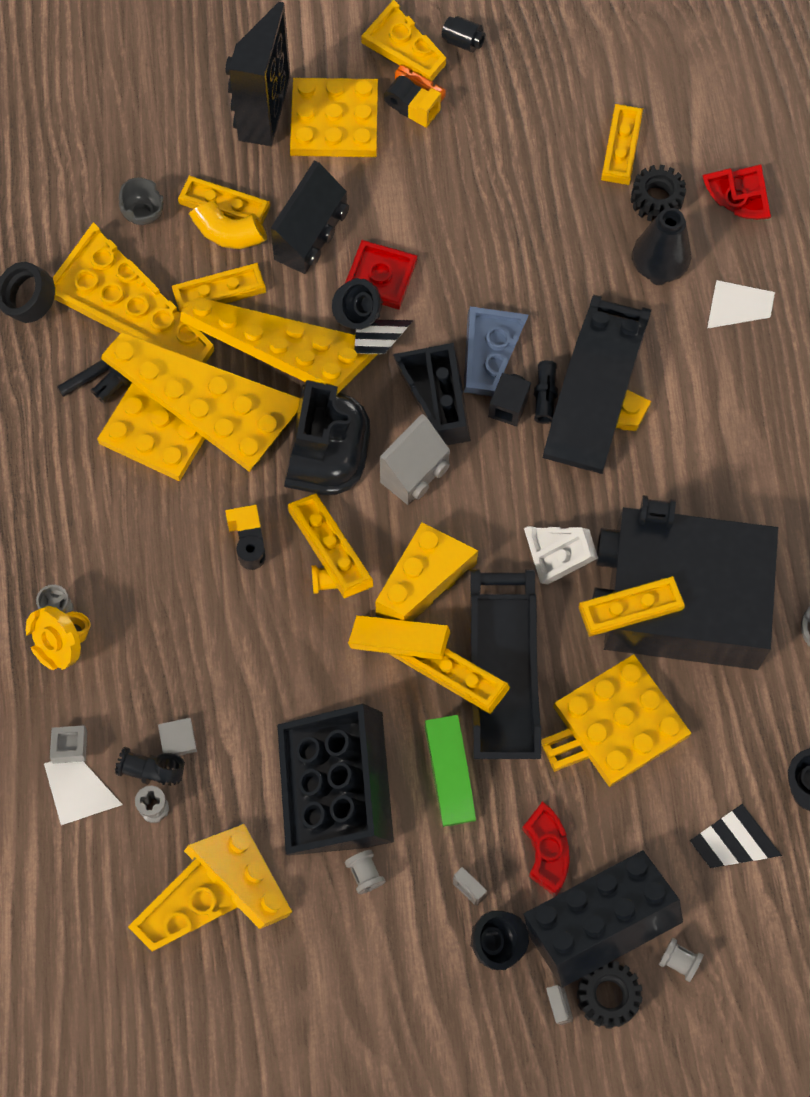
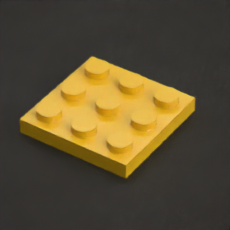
(334, 117)
(150, 434)
(621, 720)

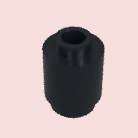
(463, 33)

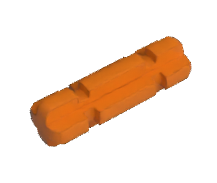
(419, 80)

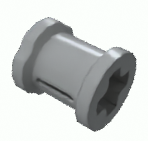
(145, 796)
(364, 872)
(681, 959)

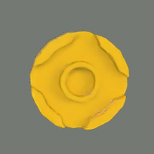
(56, 636)

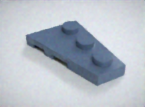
(489, 347)

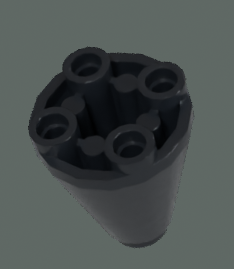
(663, 248)

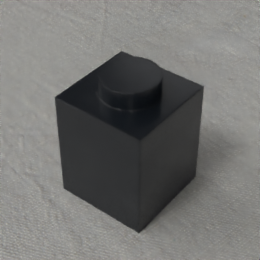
(509, 399)

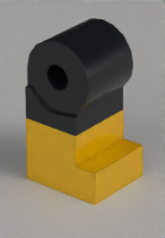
(413, 101)
(250, 545)

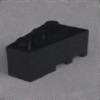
(437, 389)

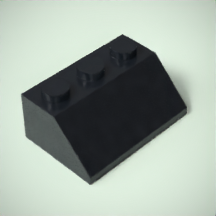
(308, 219)

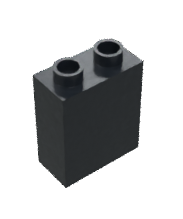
(723, 579)

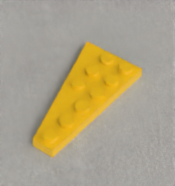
(119, 295)
(286, 344)
(220, 406)

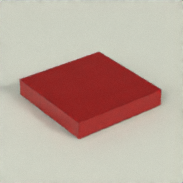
(385, 268)

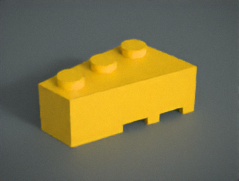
(423, 573)

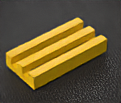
(551, 753)

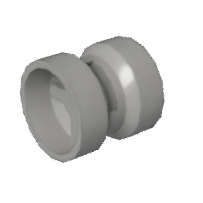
(54, 596)

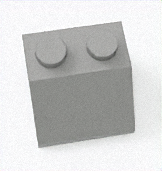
(414, 461)

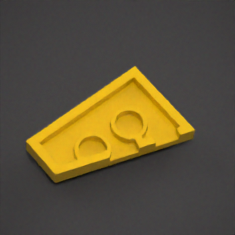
(402, 43)
(242, 871)
(182, 908)

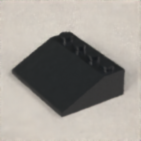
(260, 78)
(335, 781)

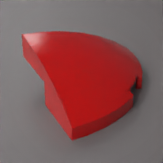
(740, 191)

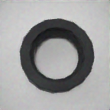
(41, 299)

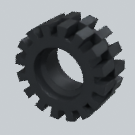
(657, 179)
(610, 1016)

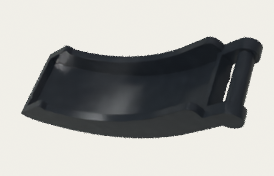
(596, 385)
(506, 646)

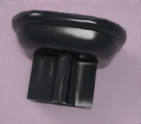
(327, 441)

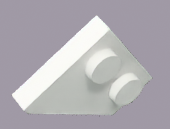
(559, 550)

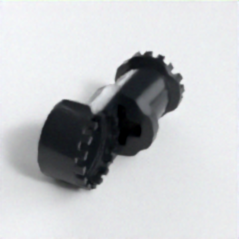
(151, 767)

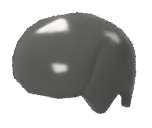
(140, 201)

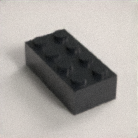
(603, 918)

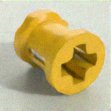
(321, 580)

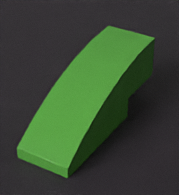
(450, 770)

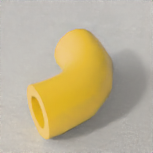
(227, 231)

